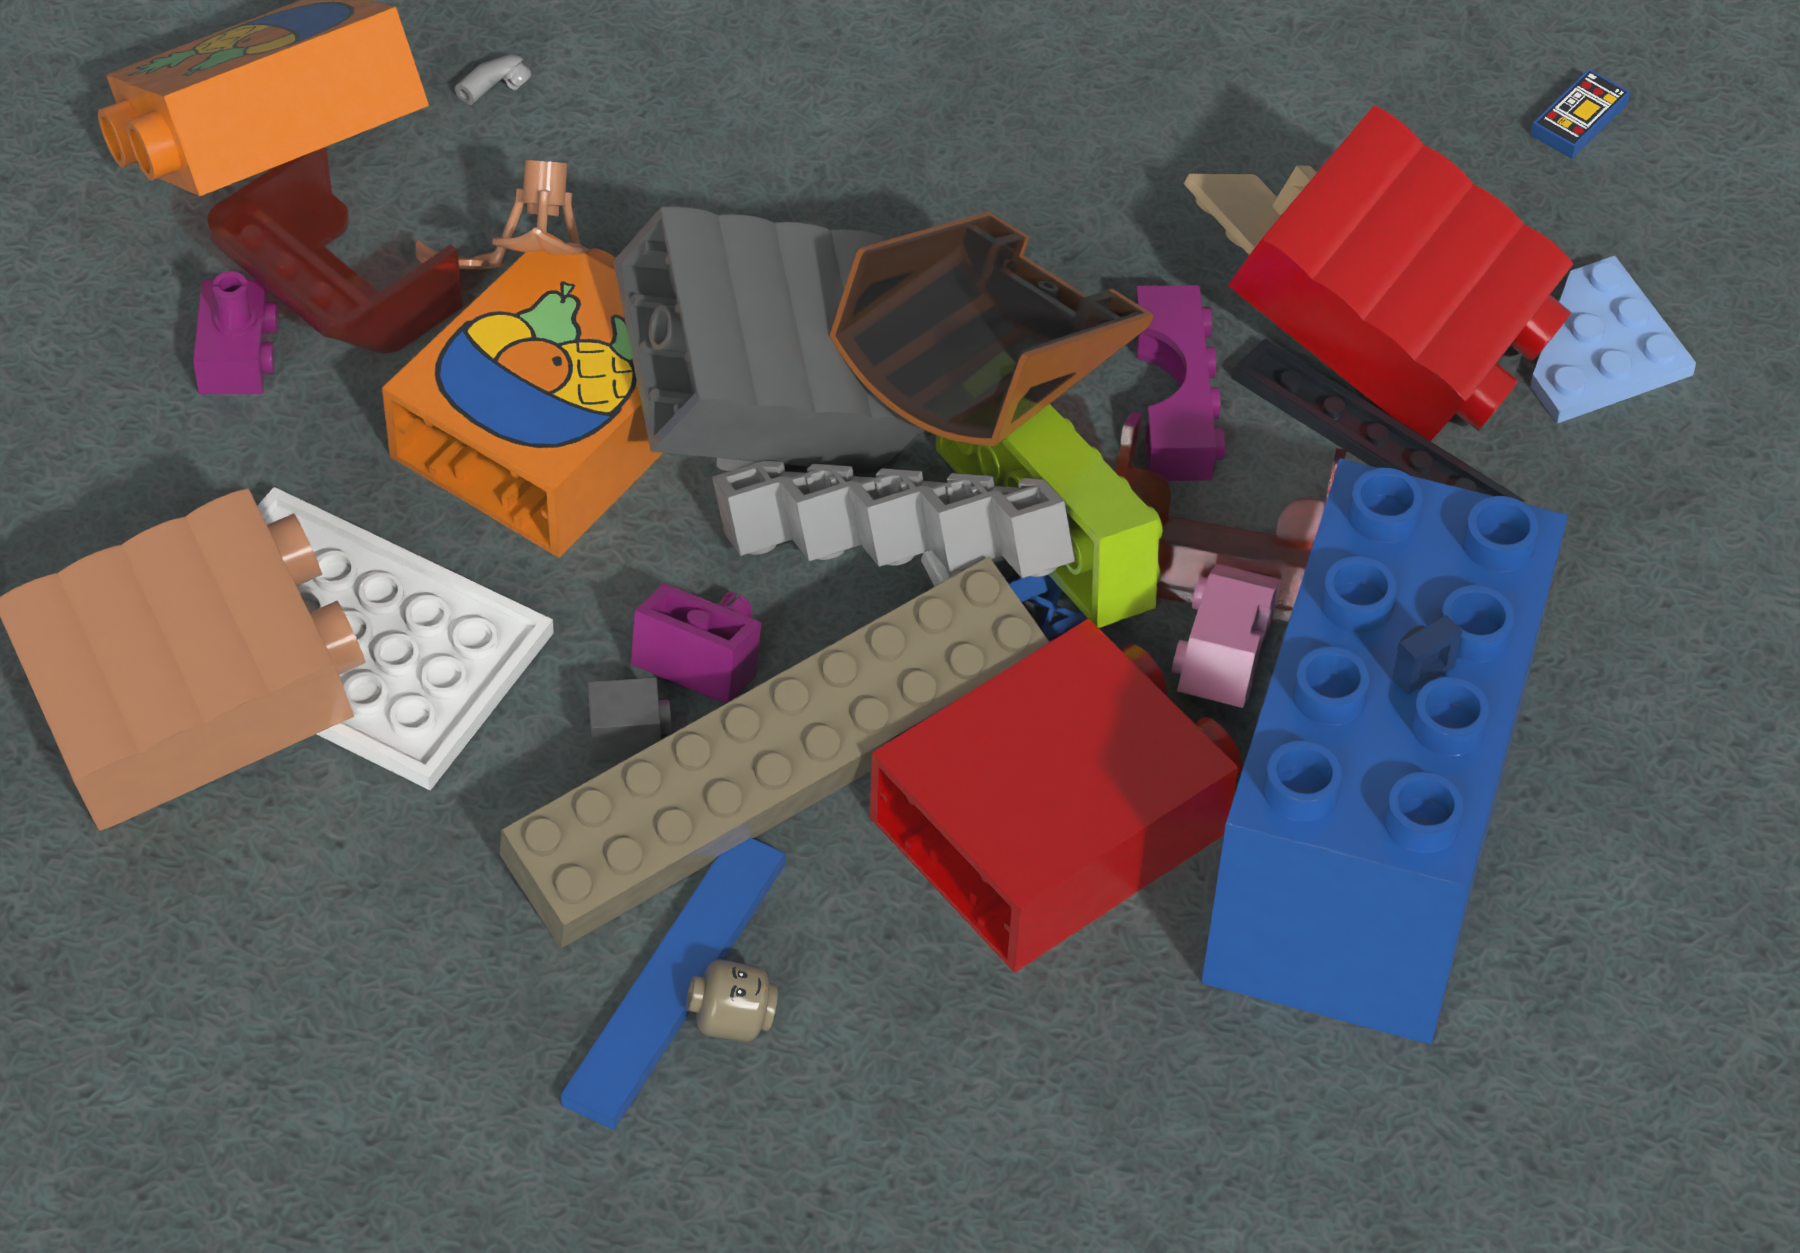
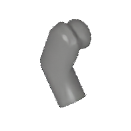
(490, 73)

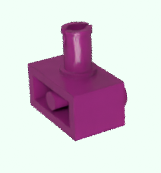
(234, 335)
(697, 641)

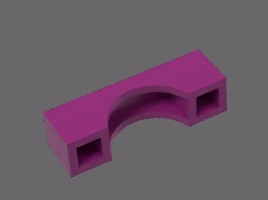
(1181, 429)

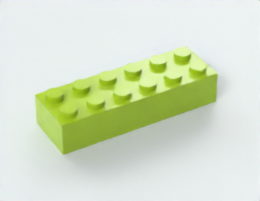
(1108, 523)

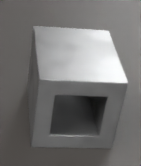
(626, 717)

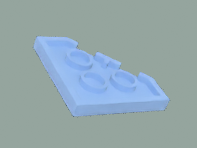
(1607, 346)

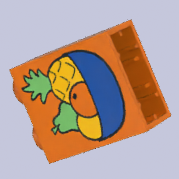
(262, 93)
(528, 400)

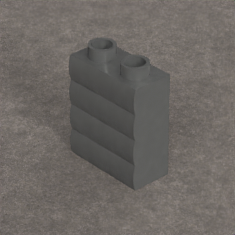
(737, 344)

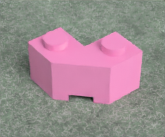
(1226, 634)

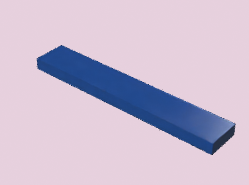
(657, 1000)

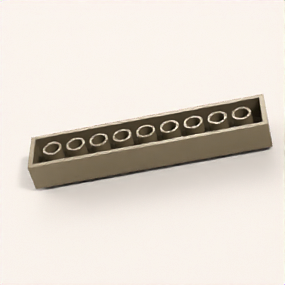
(762, 754)

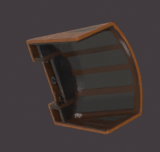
(972, 330)

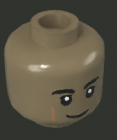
(732, 1000)

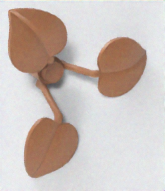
(543, 192)

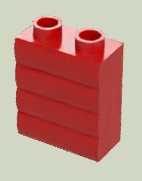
(1407, 278)

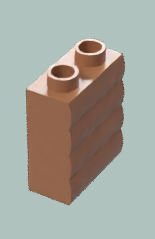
(181, 655)

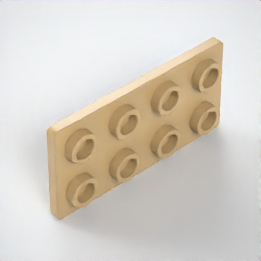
(1245, 202)

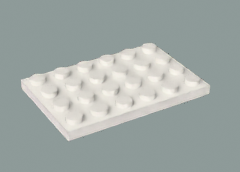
(430, 640)

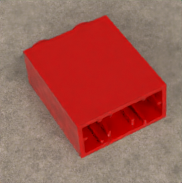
(1054, 791)

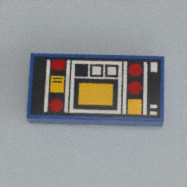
(1580, 113)

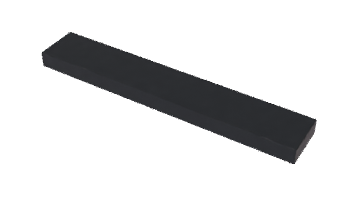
(1353, 421)

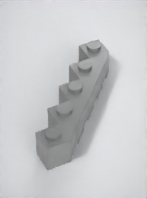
(895, 516)

